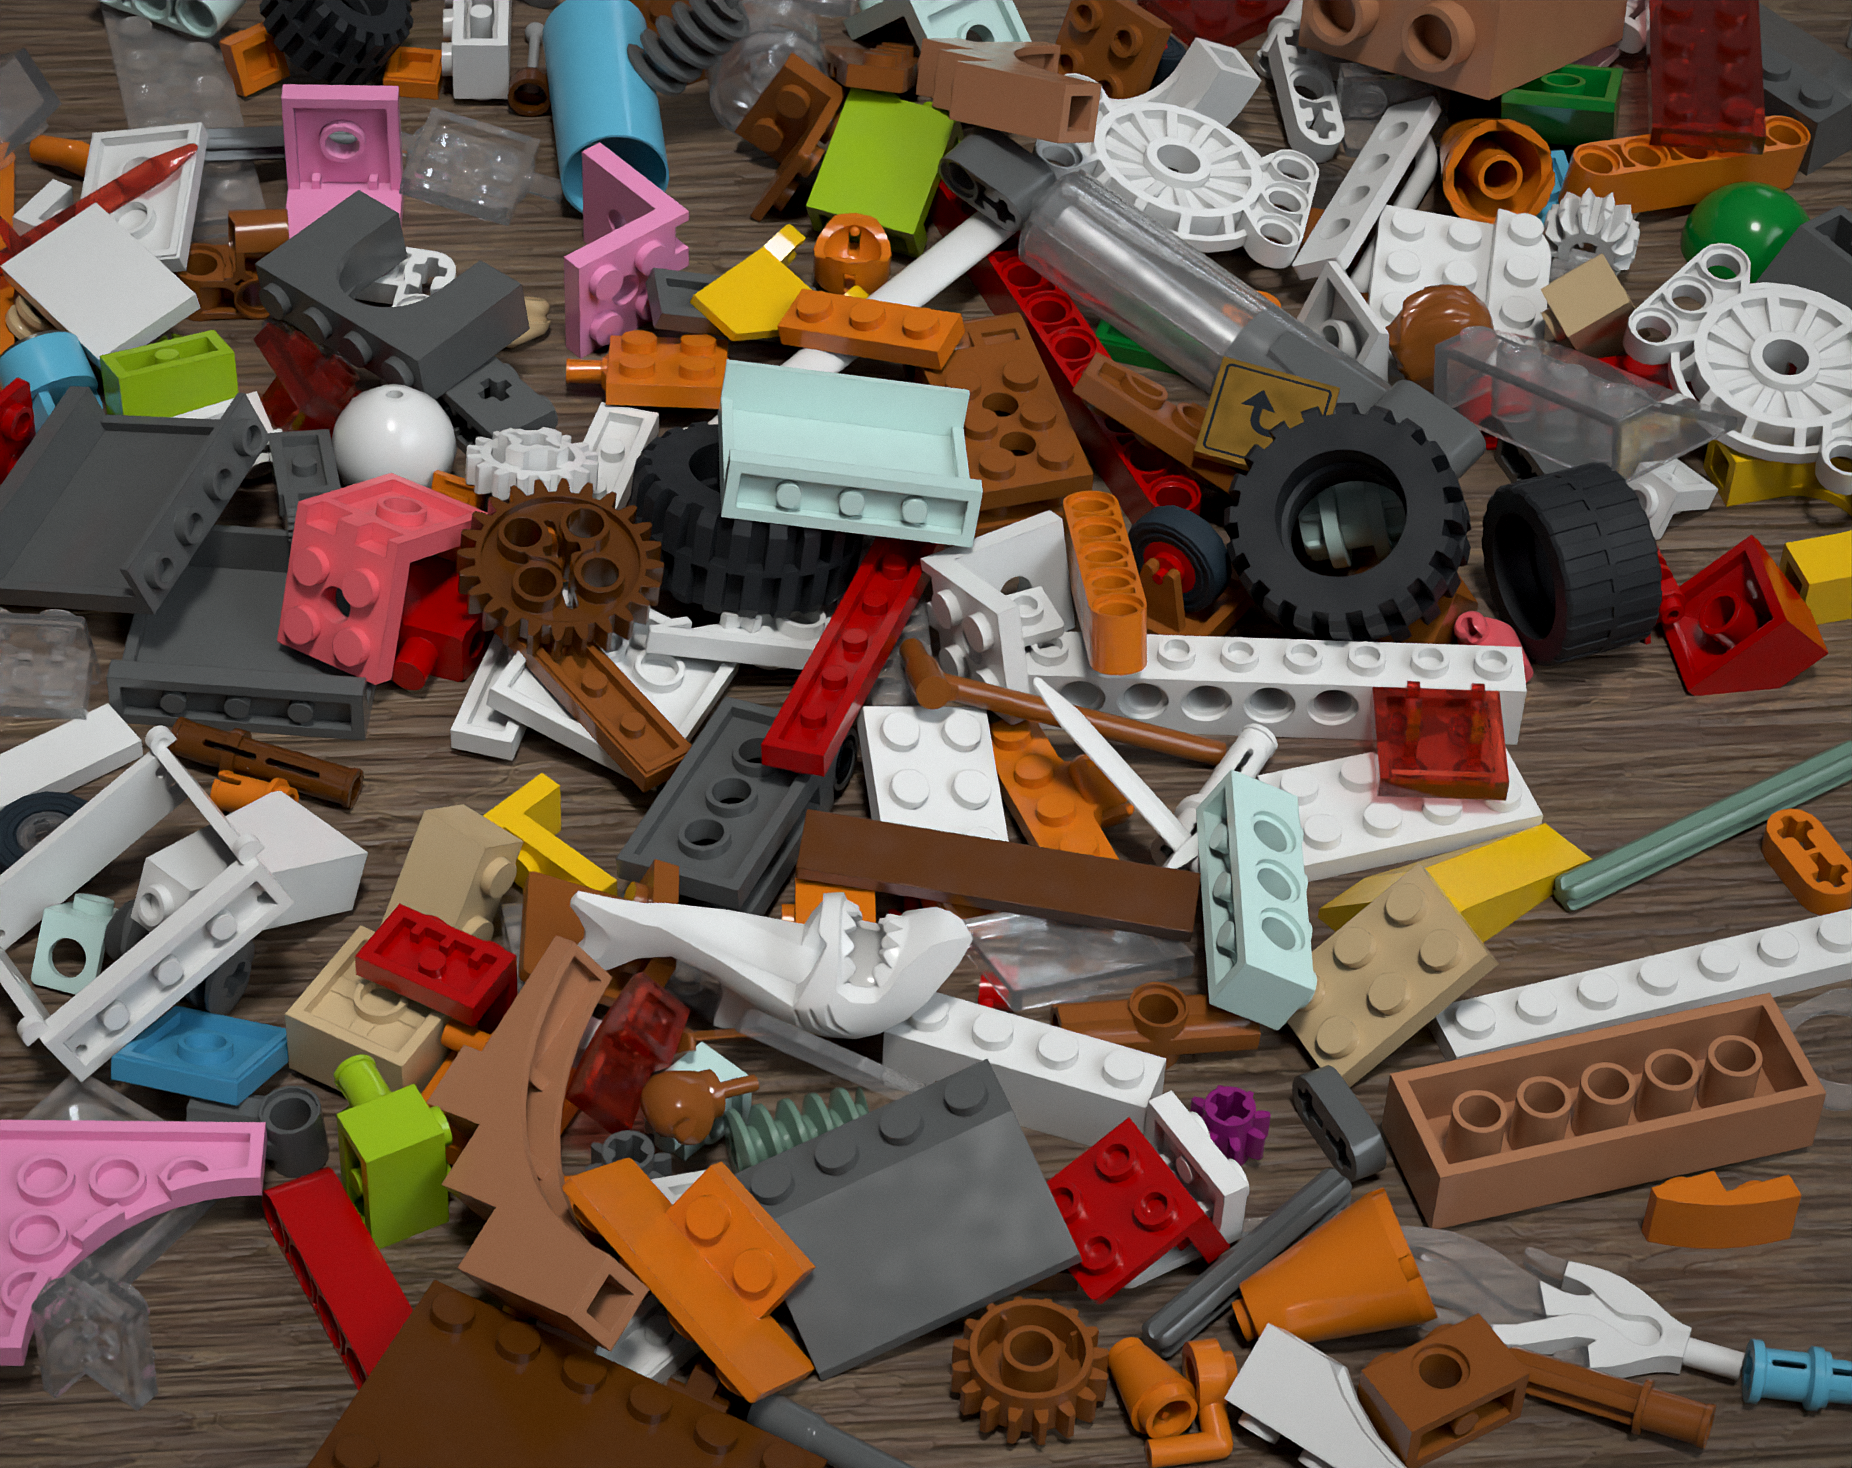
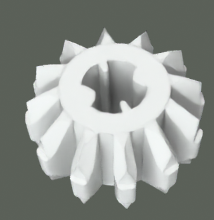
(1594, 227)

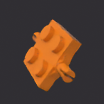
(657, 370)

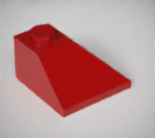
(1743, 626)

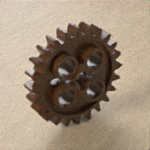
(519, 585)

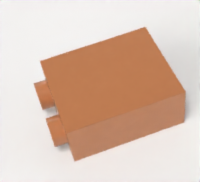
(1463, 44)

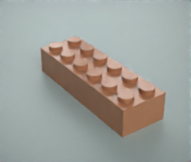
(1601, 1110)

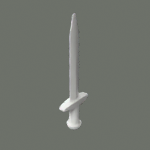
(1124, 779)

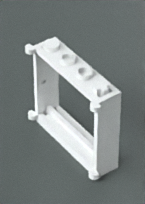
(173, 954)

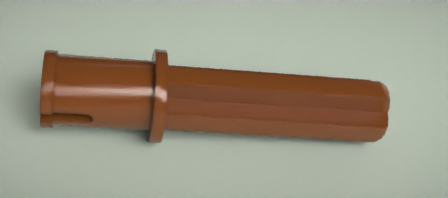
(1617, 1398)

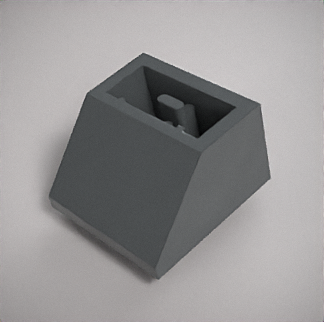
(1818, 257)

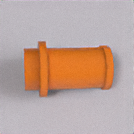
(243, 790)

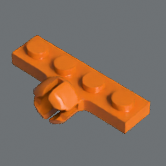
(1055, 799)

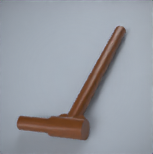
(936, 688)

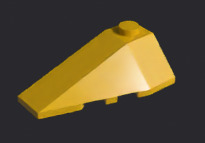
(1485, 881)

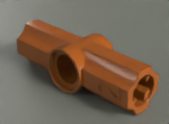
(1160, 1023)

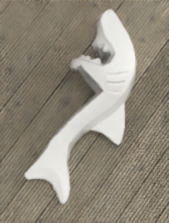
(820, 975)

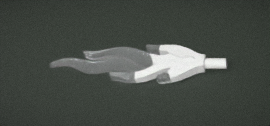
(1598, 1326)

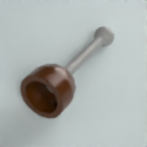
(529, 86)

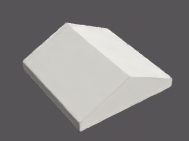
(1346, 320)

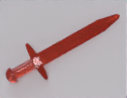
(109, 197)

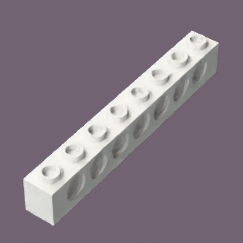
(1280, 683)

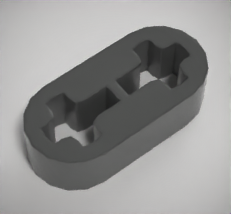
(1339, 1123)

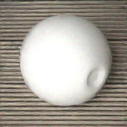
(393, 433)

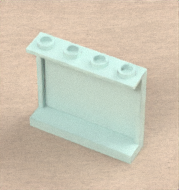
(846, 454)

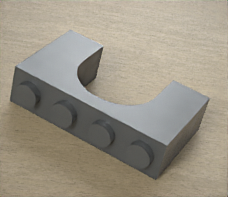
(414, 345)

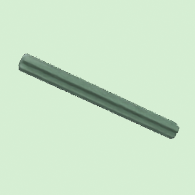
(1704, 828)

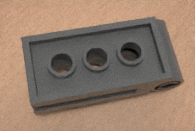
(730, 817)

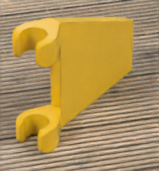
(757, 291)

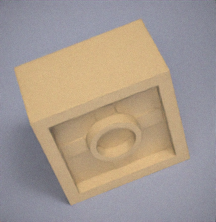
(354, 1016)

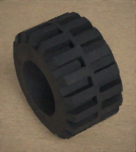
(338, 38)

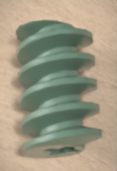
(769, 1137)

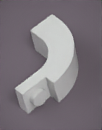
(1208, 81)

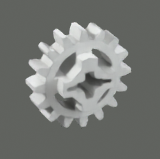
(528, 455)

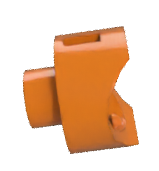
(844, 264)

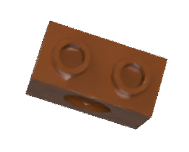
(1443, 1391)

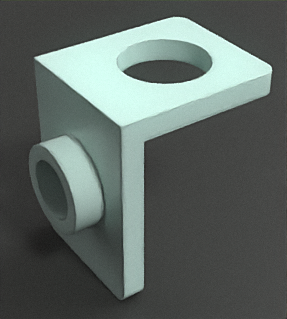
(79, 920)

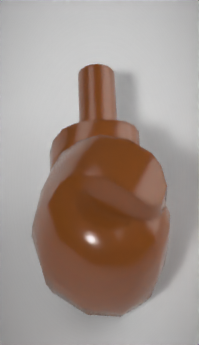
(686, 1102)

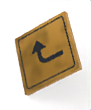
(1251, 402)

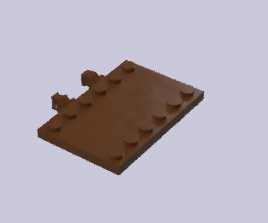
(504, 1393)

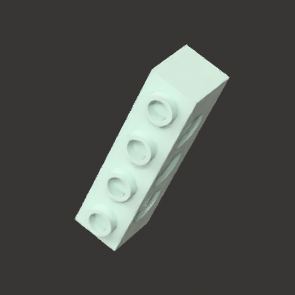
(1255, 901)

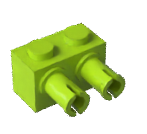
(169, 376)
(391, 1154)

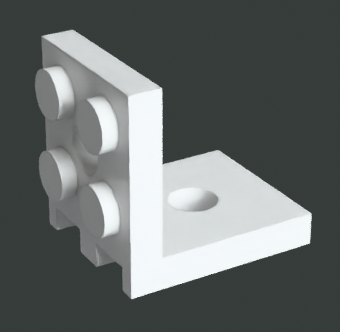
(979, 623)

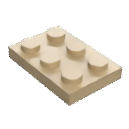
(1388, 975)

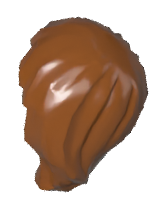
(1427, 320)

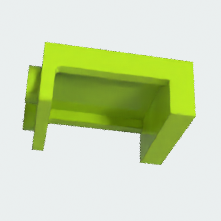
(884, 166)

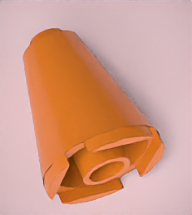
(1495, 167)
(1339, 1280)

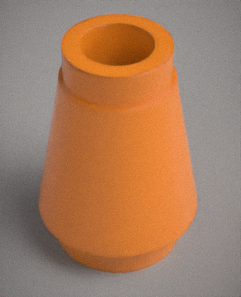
(1153, 1391)

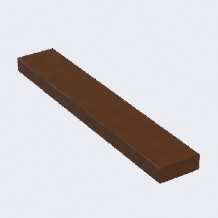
(998, 875)

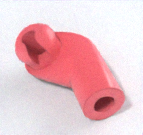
(1475, 629)

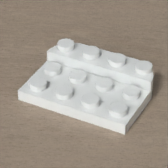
(1496, 261)

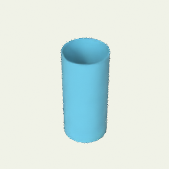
(599, 93)

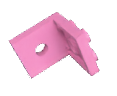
(329, 172)
(627, 235)

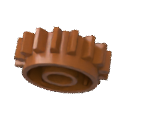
(1029, 1368)

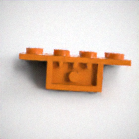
(710, 1263)

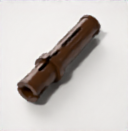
(197, 744)

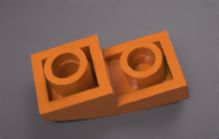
(1706, 1216)

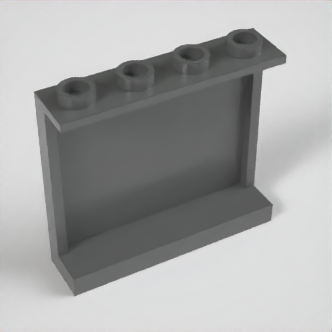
(117, 503)
(218, 654)

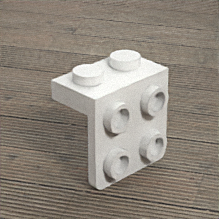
(1204, 1171)

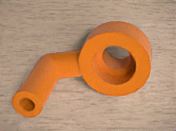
(1212, 1376)

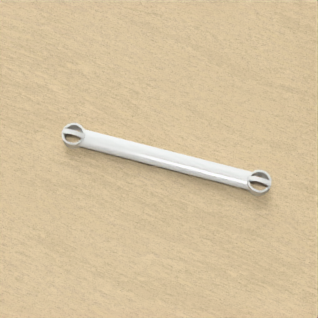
(919, 281)

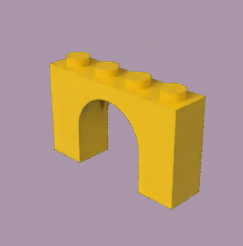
(1814, 566)

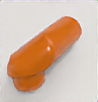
(60, 152)

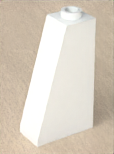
(300, 850)

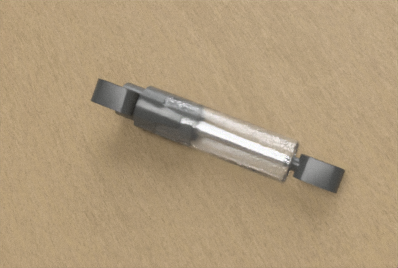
(1167, 290)

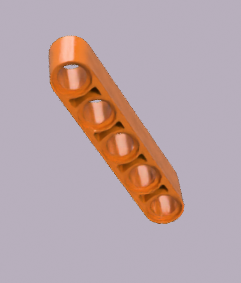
(1674, 176)
(1105, 583)

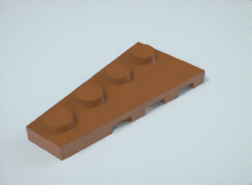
(1157, 424)

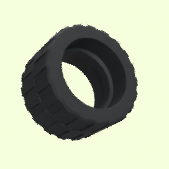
(1572, 563)

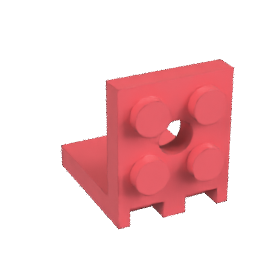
(363, 545)

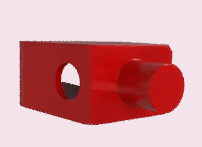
(436, 629)

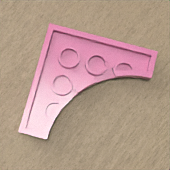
(89, 1180)

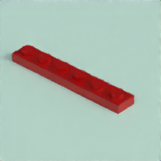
(848, 657)

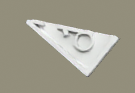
(756, 641)

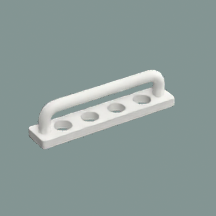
(1368, 186)

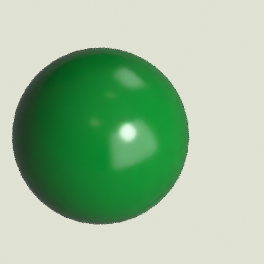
(1747, 216)

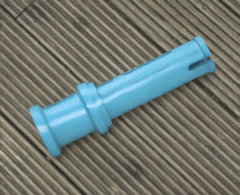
(1795, 1376)

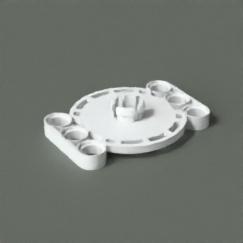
(1222, 185)
(1741, 355)

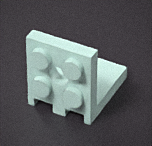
(942, 19)

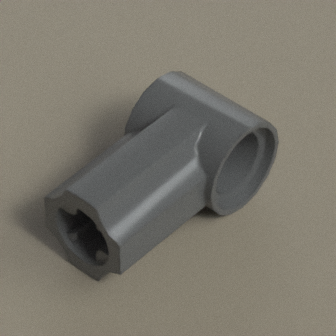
(293, 1125)

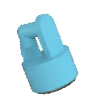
(51, 365)

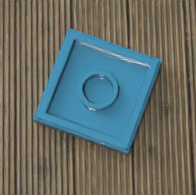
(203, 1055)

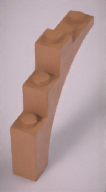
(1008, 88)
(512, 1169)

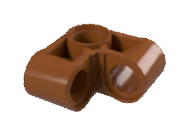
(227, 274)

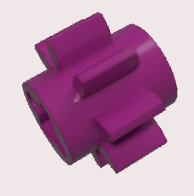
(1234, 1122)

